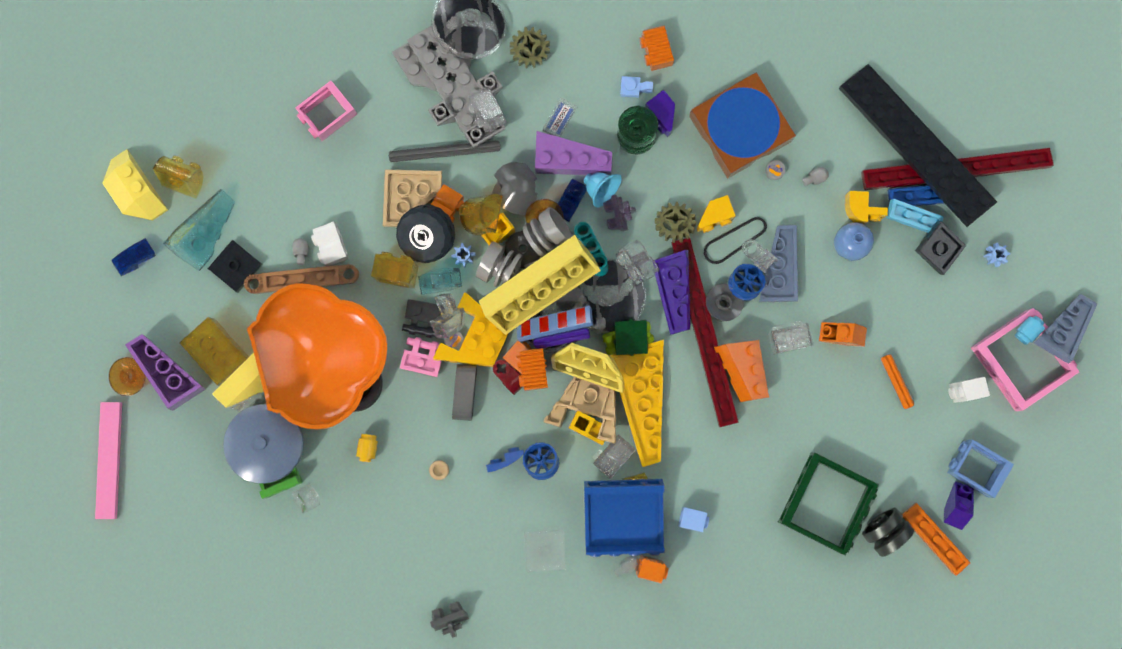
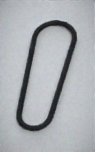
(727, 233)

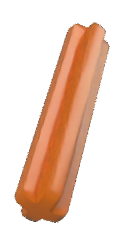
(897, 381)

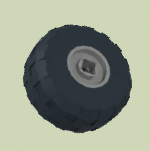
(425, 233)

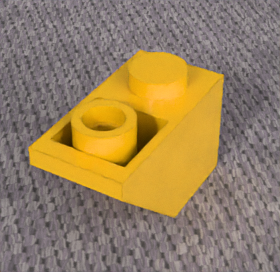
(717, 212)

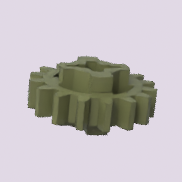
(536, 45)
(684, 225)

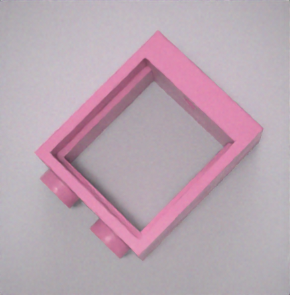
(316, 99)

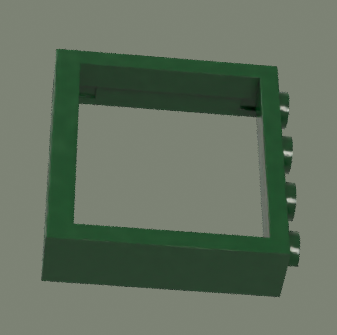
(862, 509)

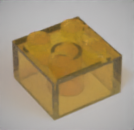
(394, 270)

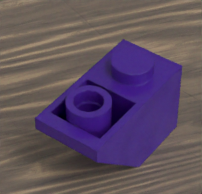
(664, 109)
(959, 506)

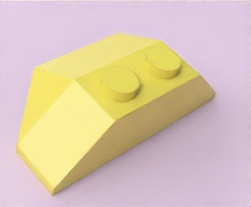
(132, 189)
(589, 366)

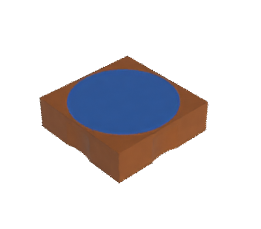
(742, 125)

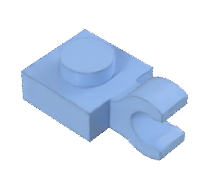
(631, 87)

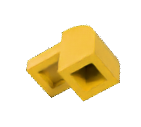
(858, 208)
(586, 426)

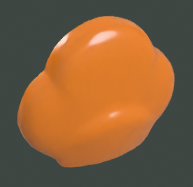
(316, 354)

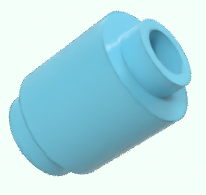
(1030, 330)

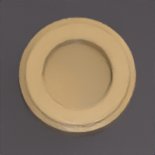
(439, 470)

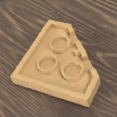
(407, 190)

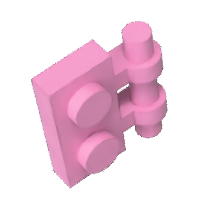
(420, 362)

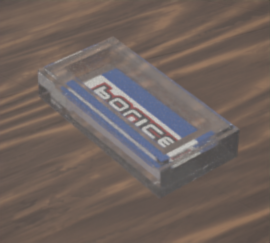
(559, 117)

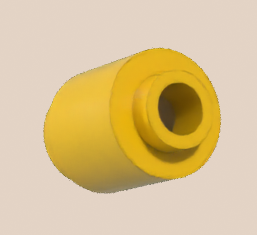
(367, 447)

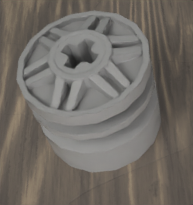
(546, 232)
(497, 265)

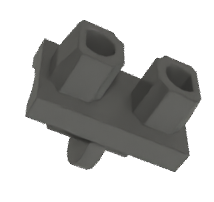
(441, 621)

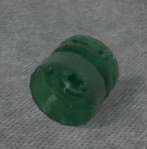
(637, 120)

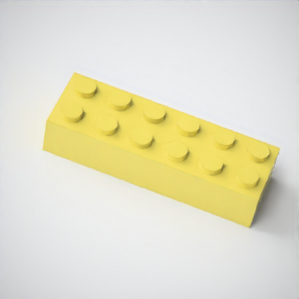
(539, 285)

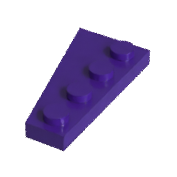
(674, 290)

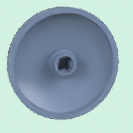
(262, 445)

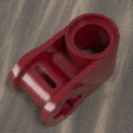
(510, 378)

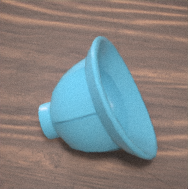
(602, 186)

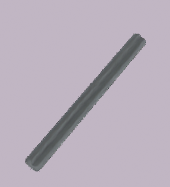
(443, 151)

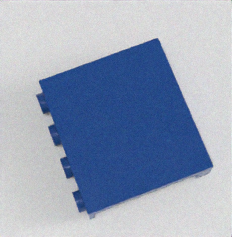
(624, 517)

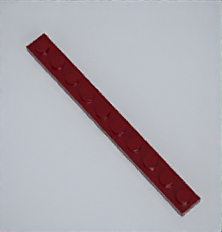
(977, 166)
(706, 342)

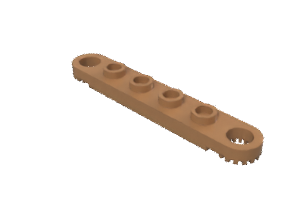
(317, 276)

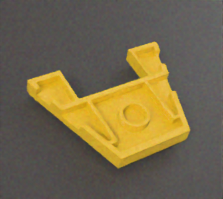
(481, 342)

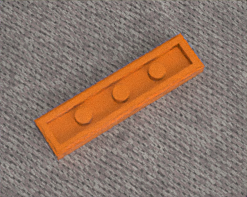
(936, 539)

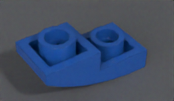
(510, 457)

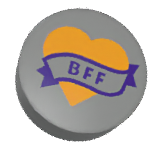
(775, 170)
(455, 341)

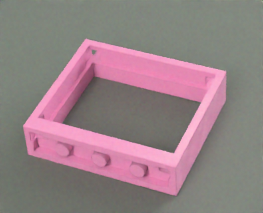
(1001, 378)

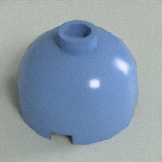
(854, 241)

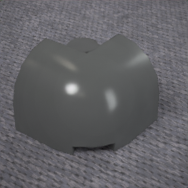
(516, 186)

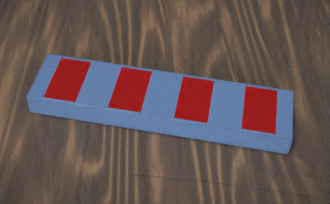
(555, 323)

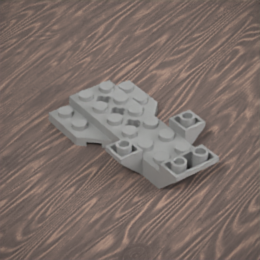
(422, 69)

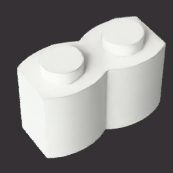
(330, 244)

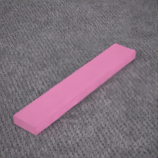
(108, 460)

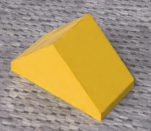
(504, 231)

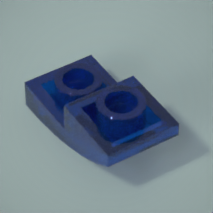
(572, 198)
(132, 256)

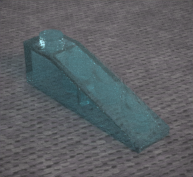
(198, 234)

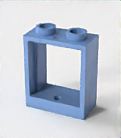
(998, 476)

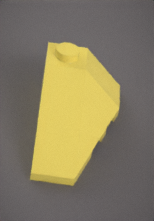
(240, 384)

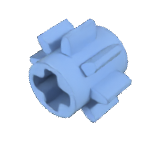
(459, 252)
(1001, 257)

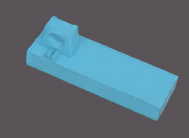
(912, 215)

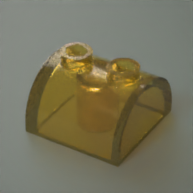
(179, 176)
(481, 214)

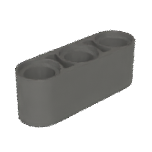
(464, 392)

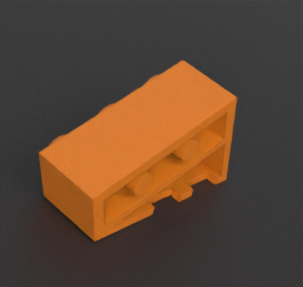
(745, 368)

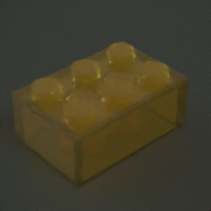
(214, 350)

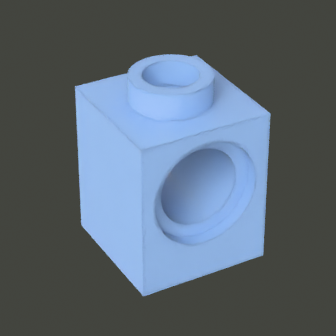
(693, 519)

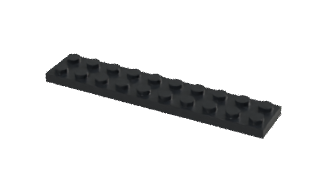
(918, 145)

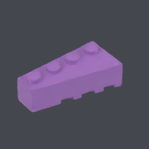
(569, 157)
(164, 374)

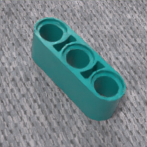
(590, 240)

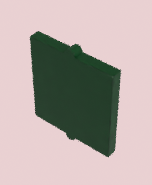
(631, 337)

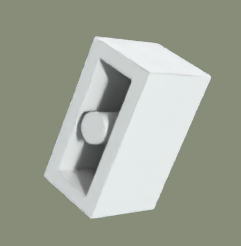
(968, 390)

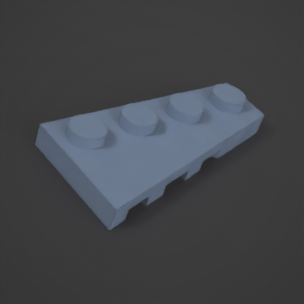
(782, 275)
(1068, 329)

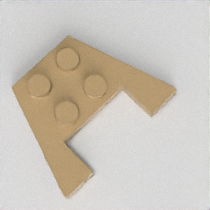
(590, 400)

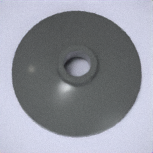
(517, 240)
(732, 307)

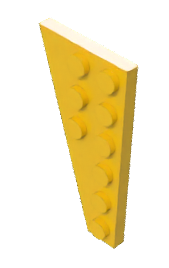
(643, 399)

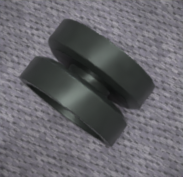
(888, 532)

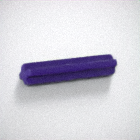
(562, 338)

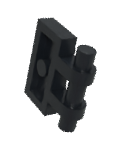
(422, 312)

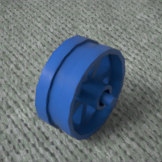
(747, 281)
(541, 461)

